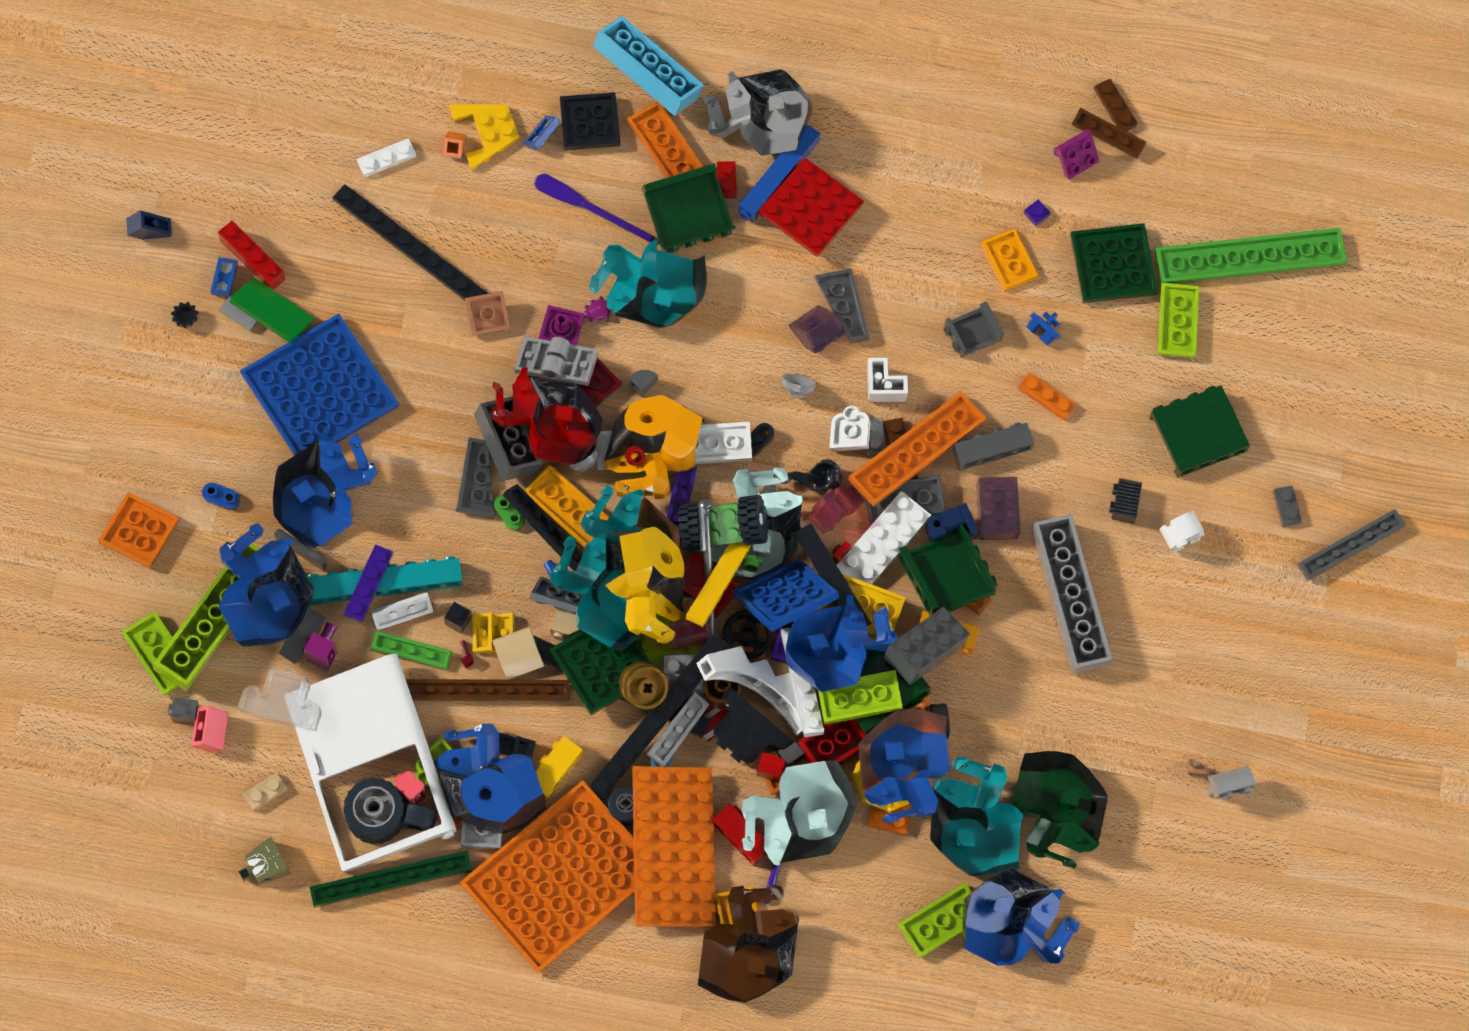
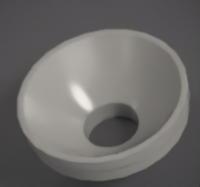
(798, 385)
(587, 462)

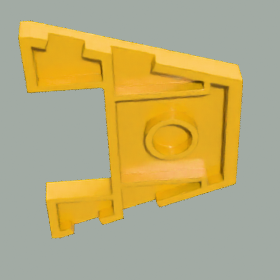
(493, 125)

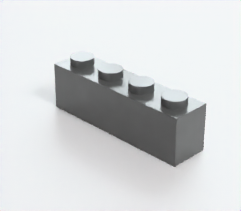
(993, 446)

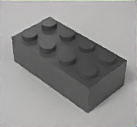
(507, 445)
(926, 645)

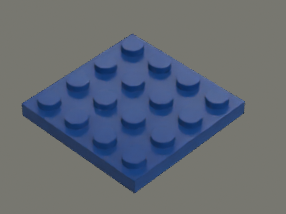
(785, 594)

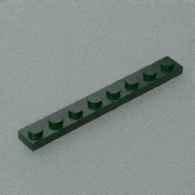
(390, 878)

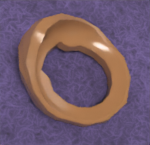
(1196, 767)

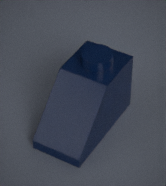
(148, 226)

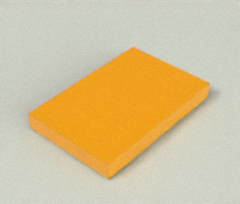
(1009, 259)

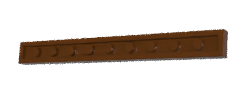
(488, 690)

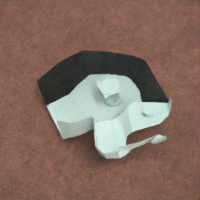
(807, 818)

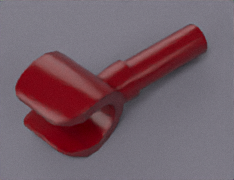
(467, 660)

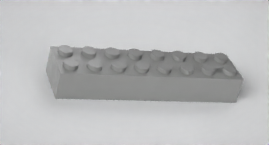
(1071, 594)

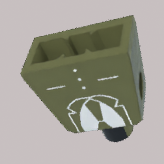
(264, 863)

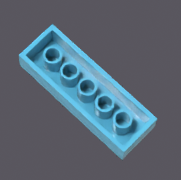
(648, 65)

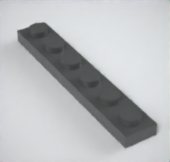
(1351, 545)

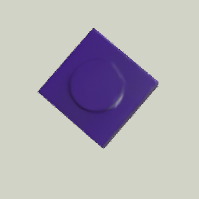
(1037, 212)

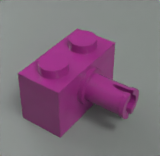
(320, 649)

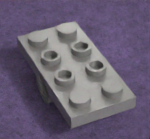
(557, 360)

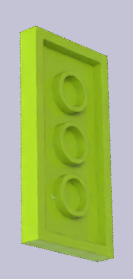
(1178, 320)
(148, 640)
(871, 696)
(936, 922)

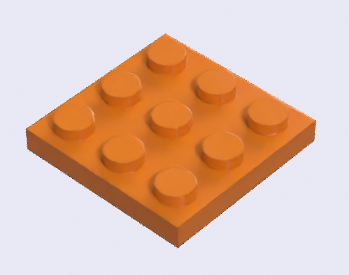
(138, 530)

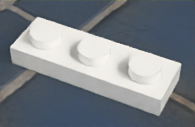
(386, 157)
(402, 611)

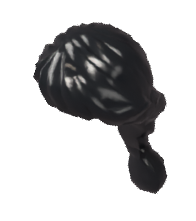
(820, 478)

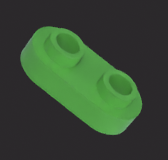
(508, 512)

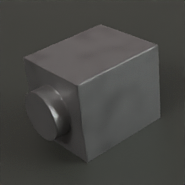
(183, 710)

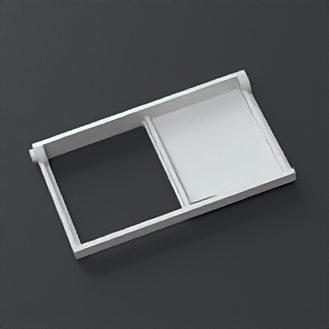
(361, 720)

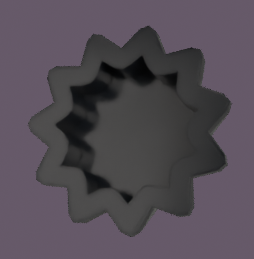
(184, 315)

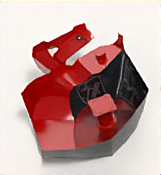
(559, 415)

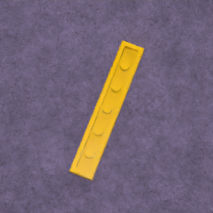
(717, 583)

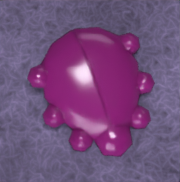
(597, 310)

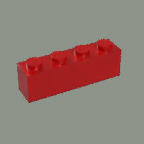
(251, 255)

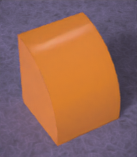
(454, 144)

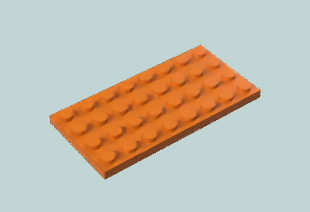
(673, 847)

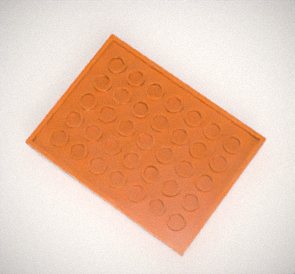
(556, 877)

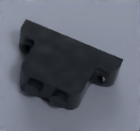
(746, 730)

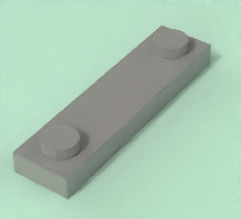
(678, 729)

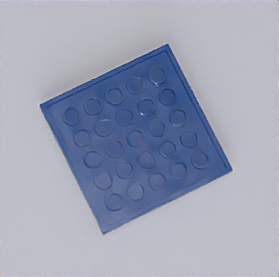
(319, 386)

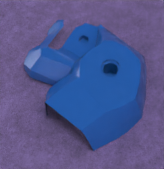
(832, 644)

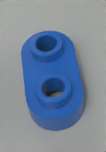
(219, 496)

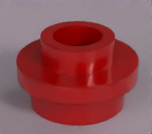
(639, 458)

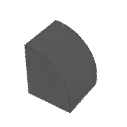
(642, 381)
(791, 753)

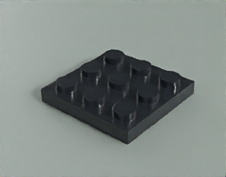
(590, 121)

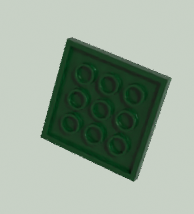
(1113, 263)
(595, 668)

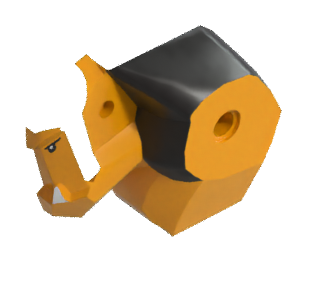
(664, 433)

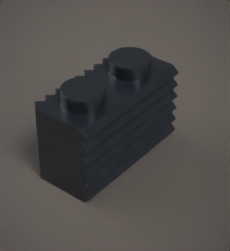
(1126, 500)

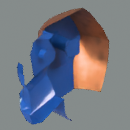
(901, 758)

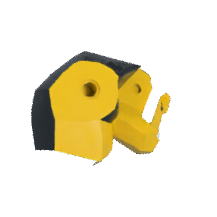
(650, 582)

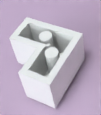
(884, 387)

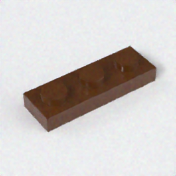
(1115, 105)

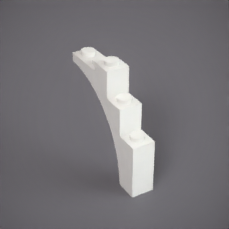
(758, 676)

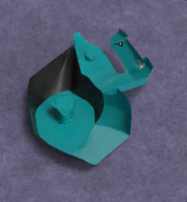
(651, 289)
(971, 824)

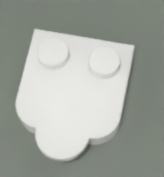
(850, 430)

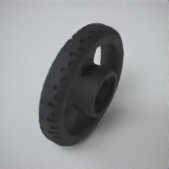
(730, 637)

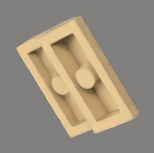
(518, 653)

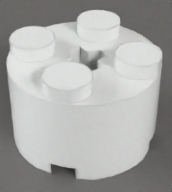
(1182, 530)

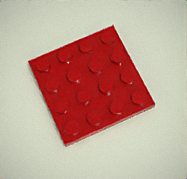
(811, 207)

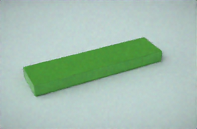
(411, 650)

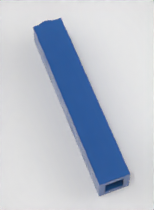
(777, 174)

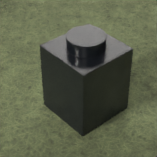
(457, 617)

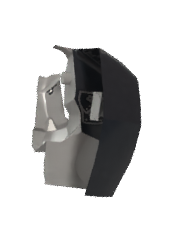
(767, 109)

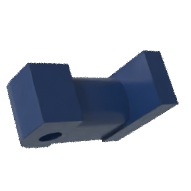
(949, 521)

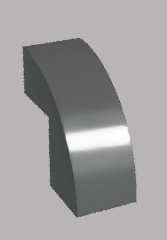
(293, 646)

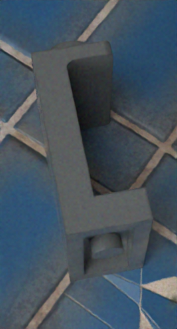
(973, 330)

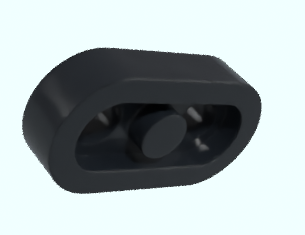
(758, 440)

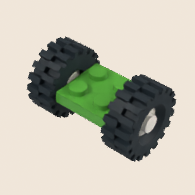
(729, 523)

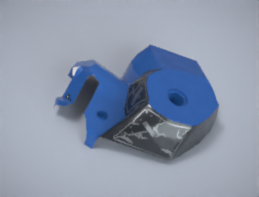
(281, 593)
(486, 789)

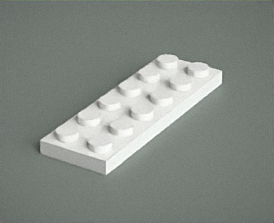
(883, 539)

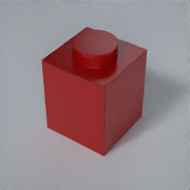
(771, 767)

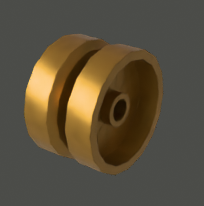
(645, 696)

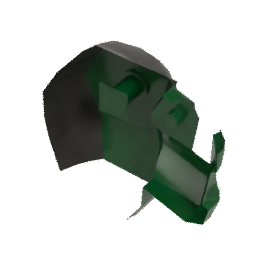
(1064, 799)

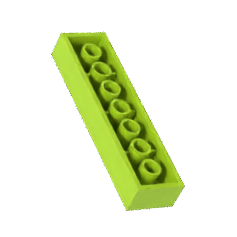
(199, 634)

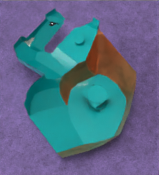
(631, 512)

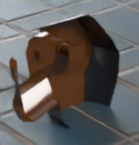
(753, 952)

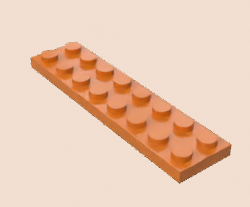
(916, 449)

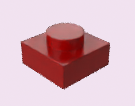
(840, 551)

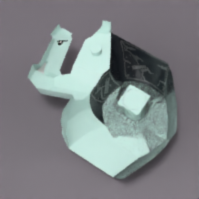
(782, 518)

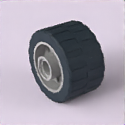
(372, 795)

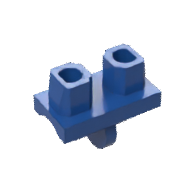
(1050, 334)

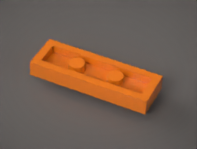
(1047, 396)

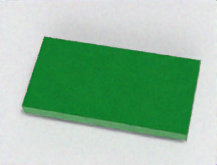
(271, 310)

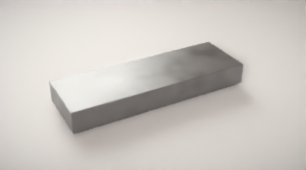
(303, 550)

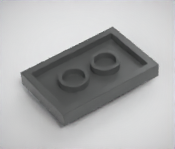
(546, 593)

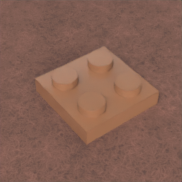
(487, 313)

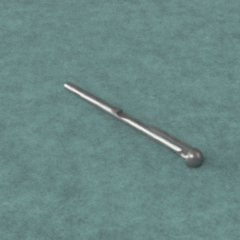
(705, 543)

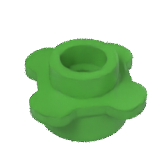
(751, 563)

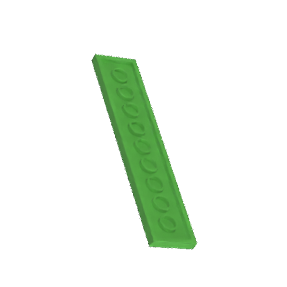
(1251, 256)

